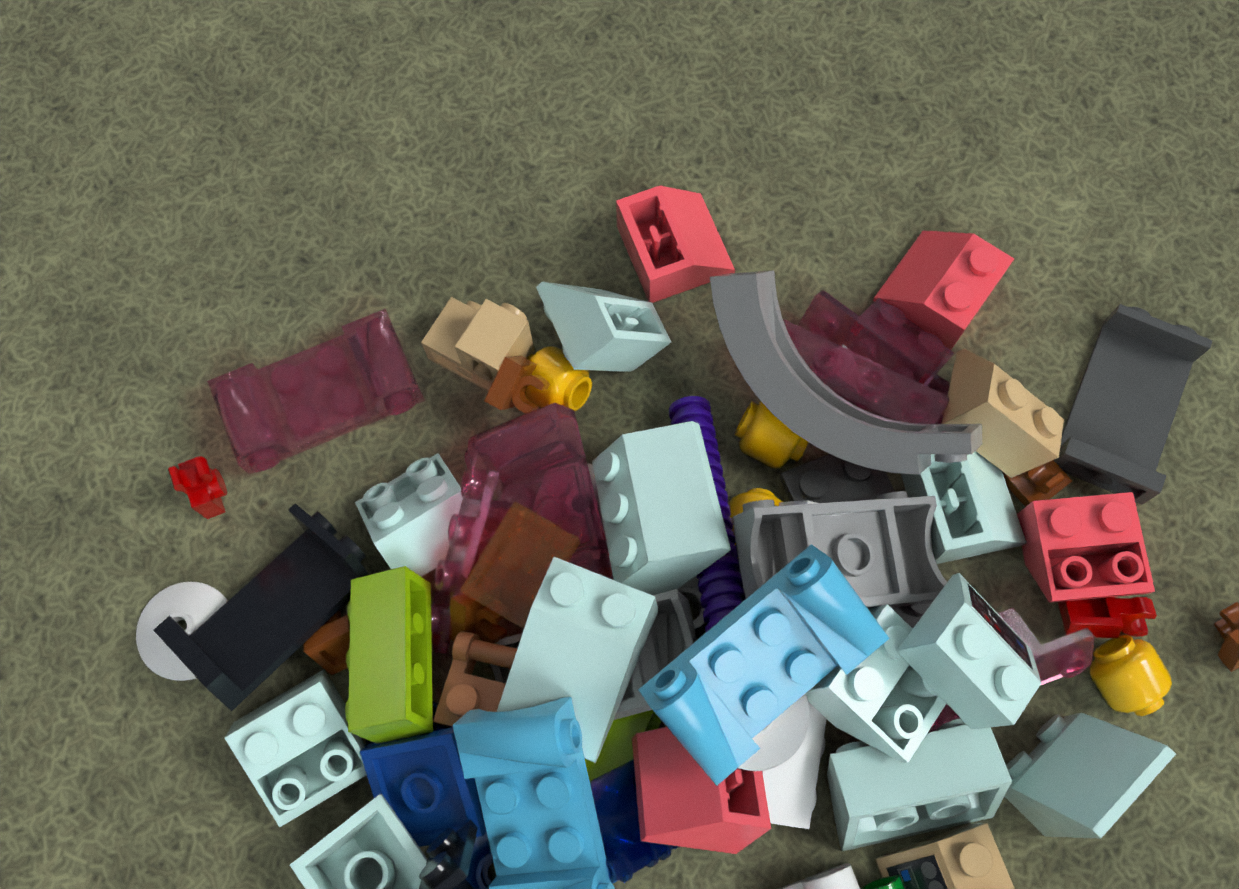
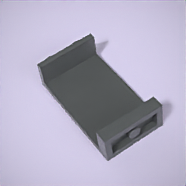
(1128, 402)

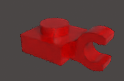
(201, 484)
(1108, 616)

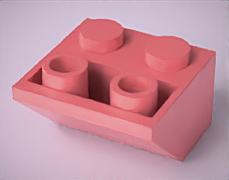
(671, 241)
(1086, 547)
(685, 806)

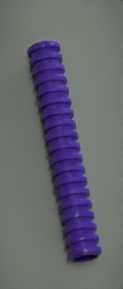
(722, 580)

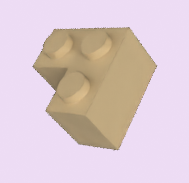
(477, 338)

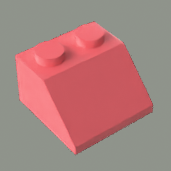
(945, 282)

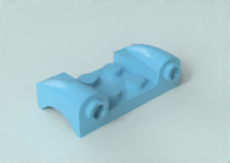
(762, 661)
(534, 796)

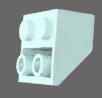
(603, 327)
(972, 508)
(412, 515)
(882, 697)
(298, 748)

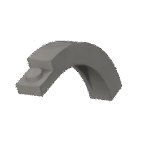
(798, 398)

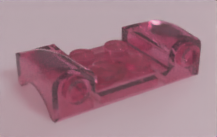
(315, 393)
(547, 472)

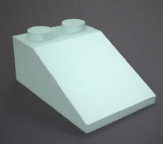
(582, 646)
(1083, 775)

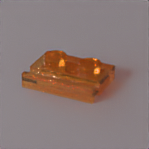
(517, 562)

